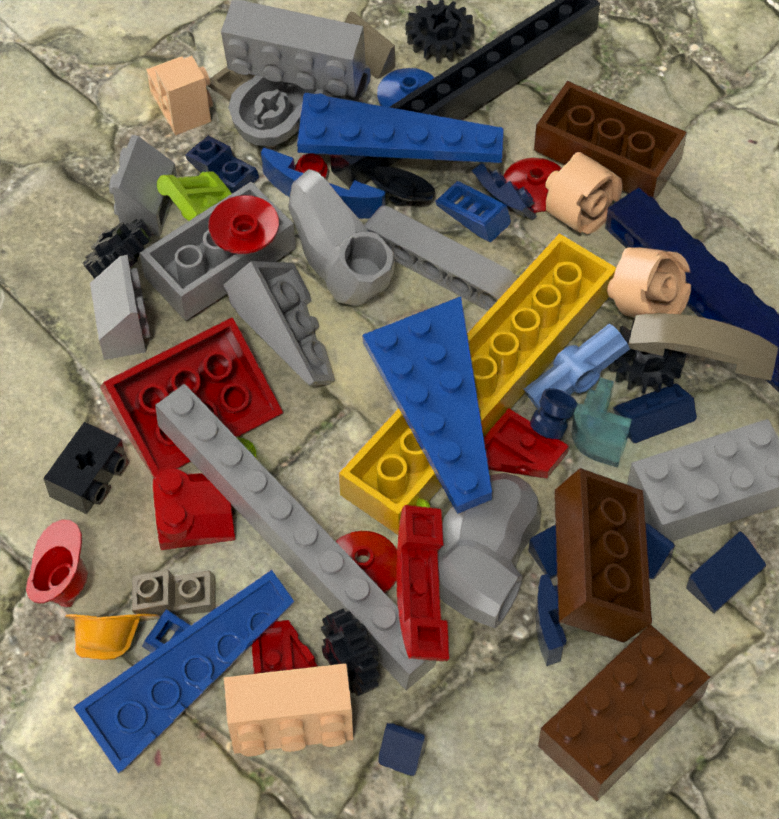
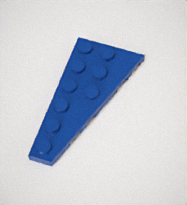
(433, 384)

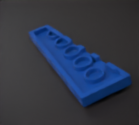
(372, 130)
(160, 687)

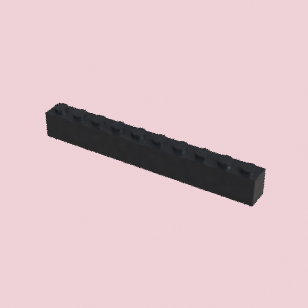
(487, 72)

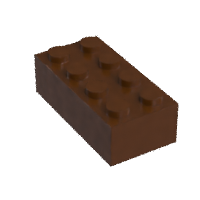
(614, 135)
(602, 556)
(623, 712)

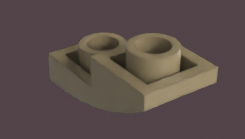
(178, 594)

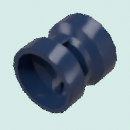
(553, 414)

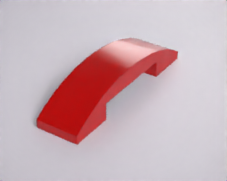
(418, 584)

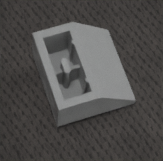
(136, 185)
(120, 310)

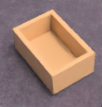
(289, 709)

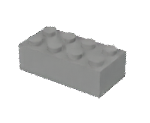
(294, 47)
(192, 268)
(710, 481)

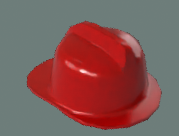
(56, 565)

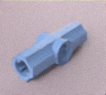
(580, 366)

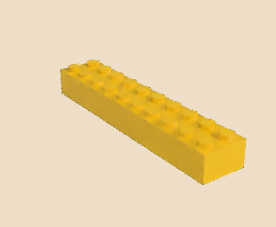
(506, 353)

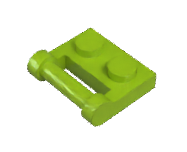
(193, 193)

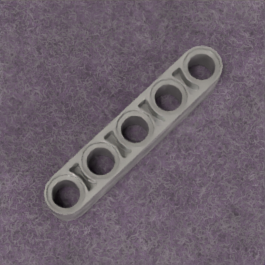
(441, 258)

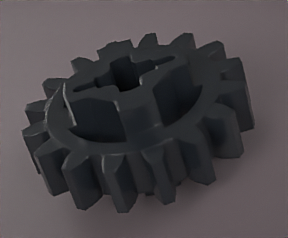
(439, 29)
(117, 242)
(647, 368)
(350, 645)

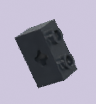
(85, 468)

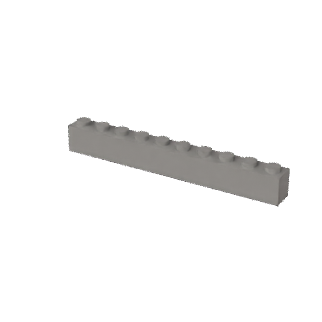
(287, 528)

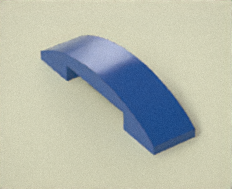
(360, 198)

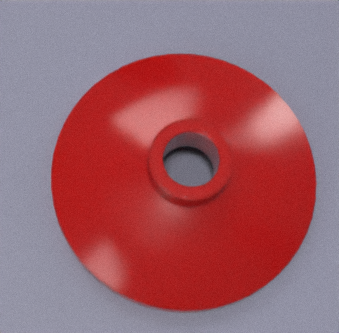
(525, 173)
(241, 214)
(381, 553)

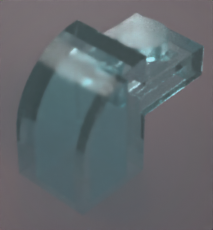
(598, 432)

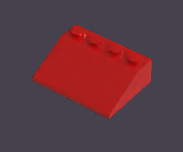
(215, 368)

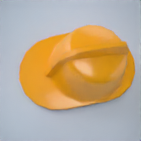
(106, 636)

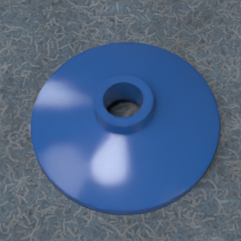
(400, 84)

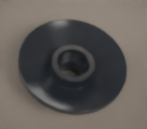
(401, 184)

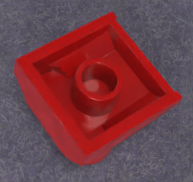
(190, 511)

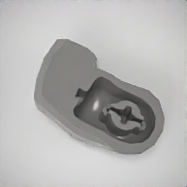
(271, 110)
(336, 242)
(484, 548)

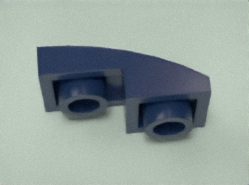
(218, 158)
(516, 199)
(549, 631)

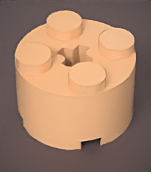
(582, 193)
(650, 282)

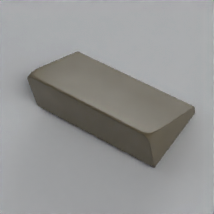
(378, 49)

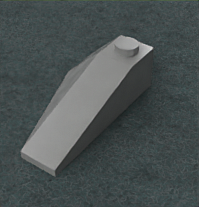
(275, 306)

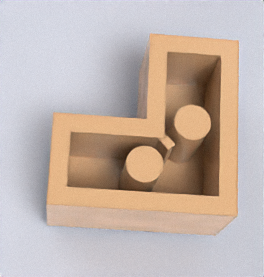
(181, 93)

